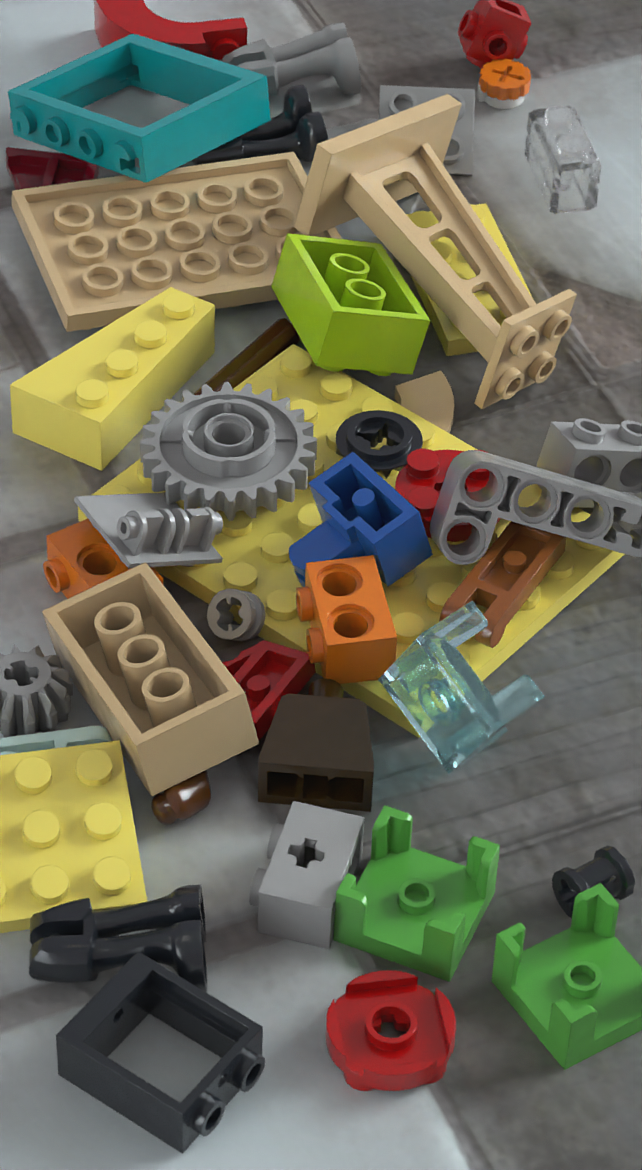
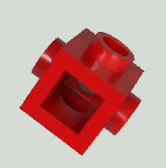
(494, 31)

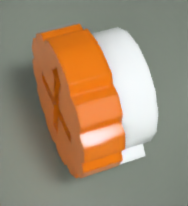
(503, 83)

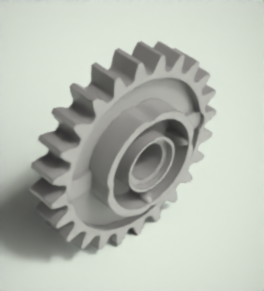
(228, 450)

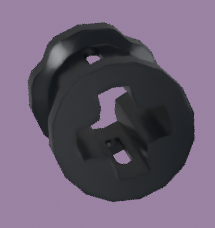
(607, 862)

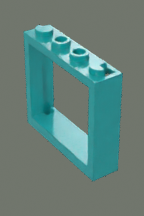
(220, 96)

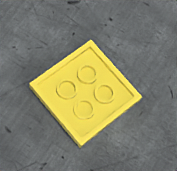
(66, 832)

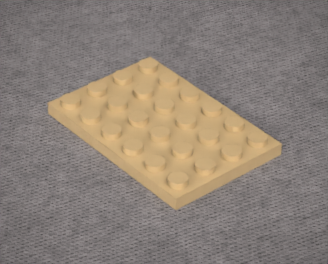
(193, 229)

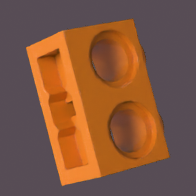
(347, 619)

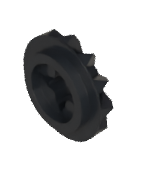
(369, 429)

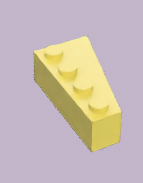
(108, 384)

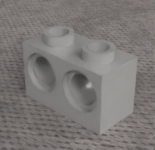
(595, 454)

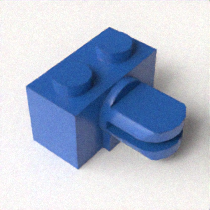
(362, 519)

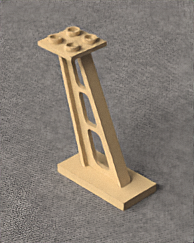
(405, 155)

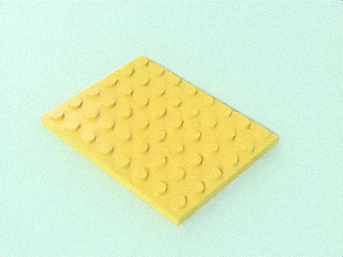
(258, 548)

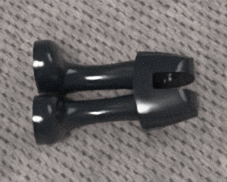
(291, 131)
(78, 943)

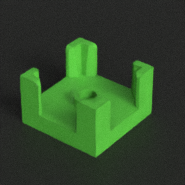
(413, 902)
(575, 987)

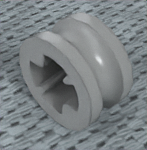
(251, 612)

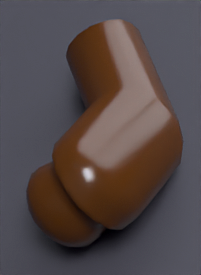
(182, 799)

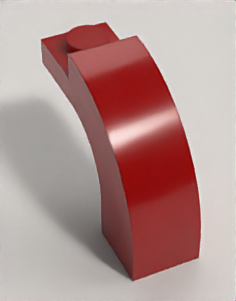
(208, 38)

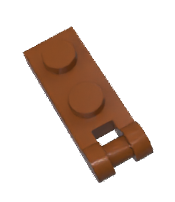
(506, 577)

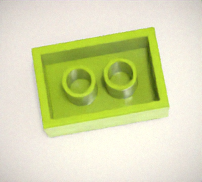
(349, 305)

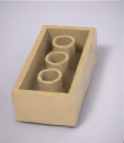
(151, 678)

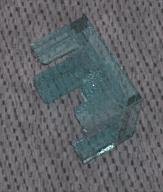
(448, 698)

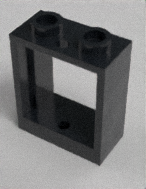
(118, 1008)

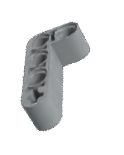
(549, 514)

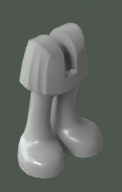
(319, 53)

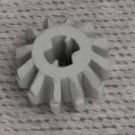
(33, 692)

